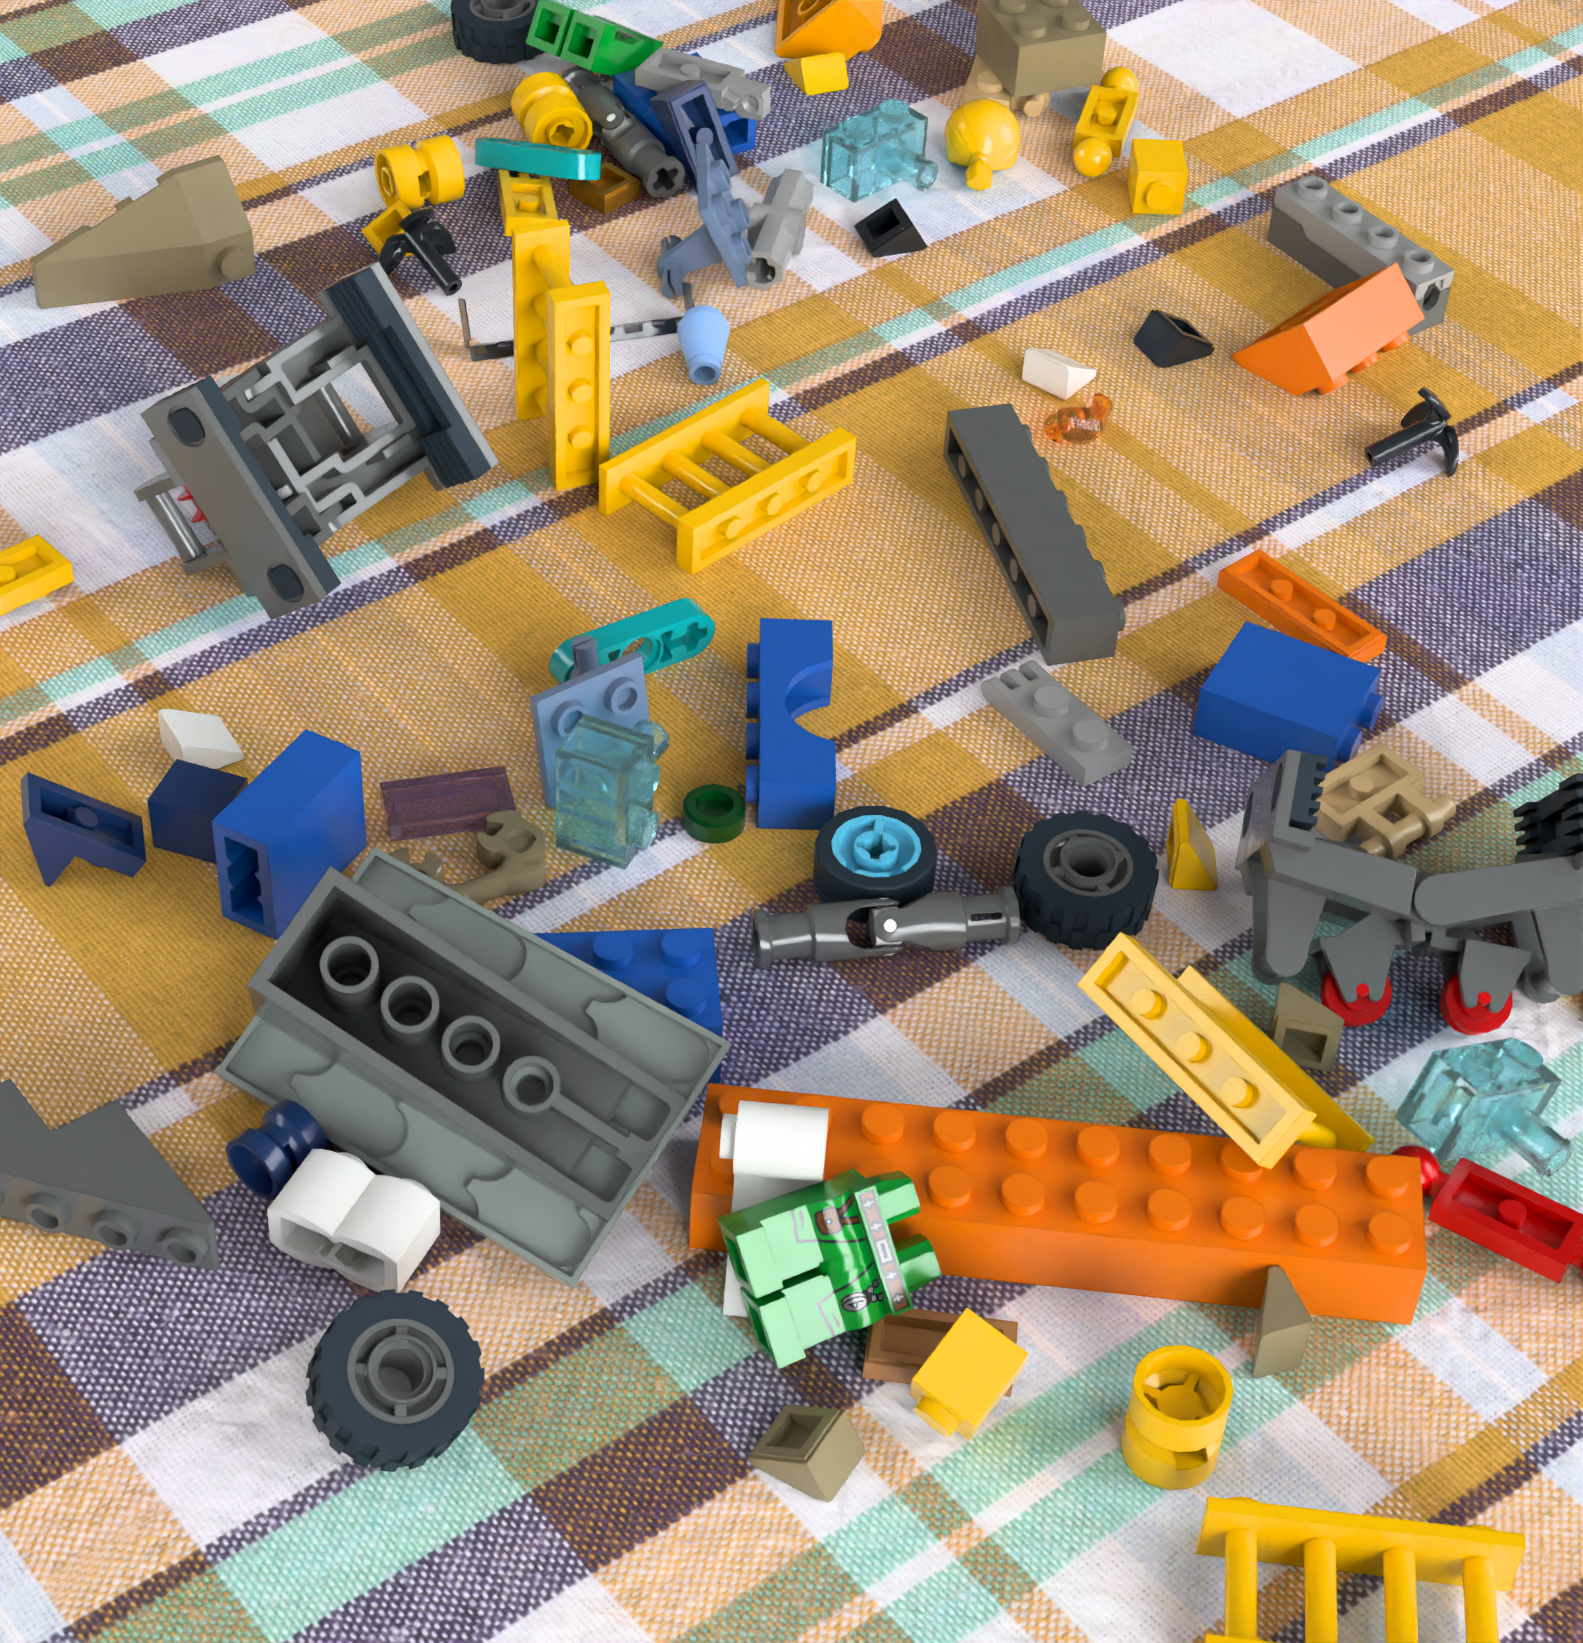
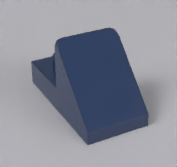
(73, 824)

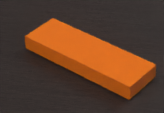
(1299, 607)

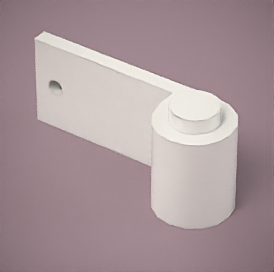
(772, 1154)

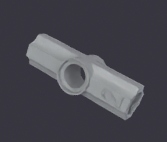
(778, 228)

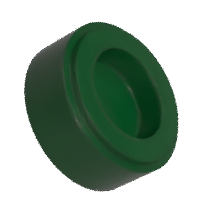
(714, 813)

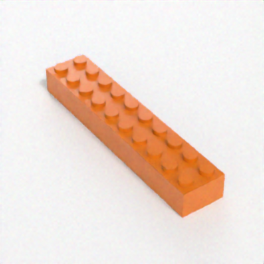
(1116, 1205)

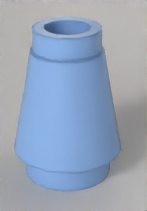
(703, 340)

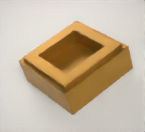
(609, 192)

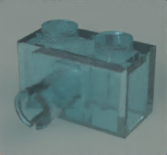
(877, 151)
(608, 789)
(1485, 1102)

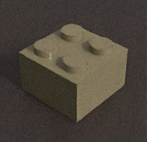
(1040, 44)

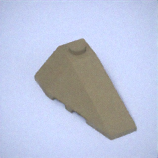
(168, 241)

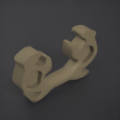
(508, 844)

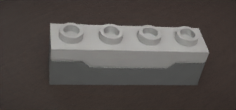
(1347, 242)

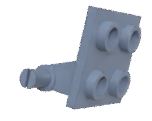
(720, 236)
(607, 692)

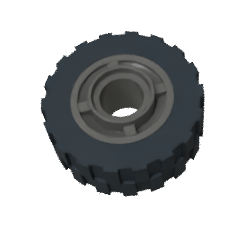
(494, 29)
(1084, 879)
(367, 1417)

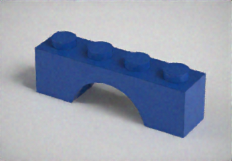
(793, 767)

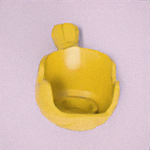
(983, 139)

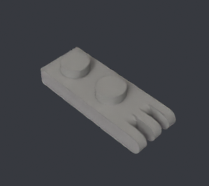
(1058, 723)

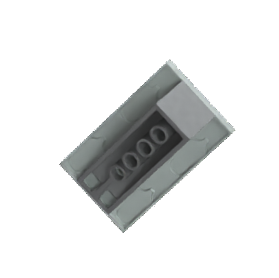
(470, 1059)

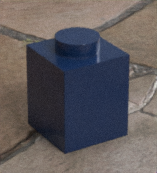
(186, 805)

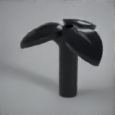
(427, 243)
(1421, 424)

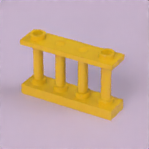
(561, 353)
(736, 512)
(1218, 1056)
(1361, 1544)

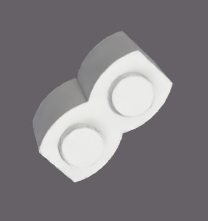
(354, 1220)

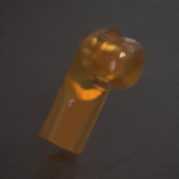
(1079, 424)

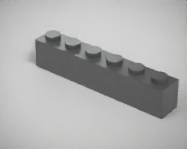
(1032, 535)

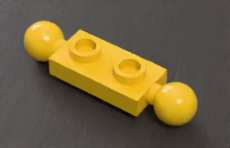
(1105, 122)

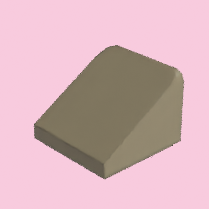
(1305, 1029)
(1281, 1327)
(810, 1450)

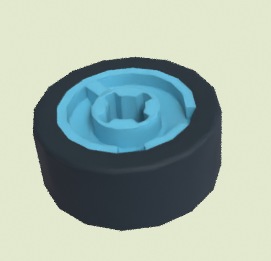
(874, 855)

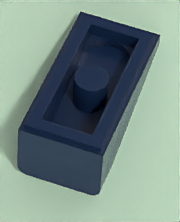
(690, 119)

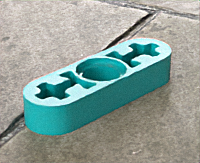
(538, 158)
(669, 634)

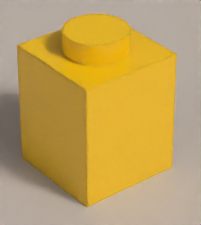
(1157, 176)
(966, 1376)

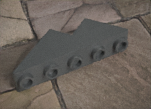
(99, 1184)

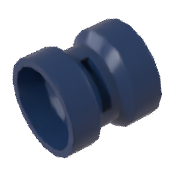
(276, 1149)

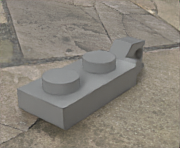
(726, 83)

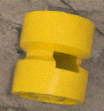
(551, 112)
(426, 172)
(1176, 1417)

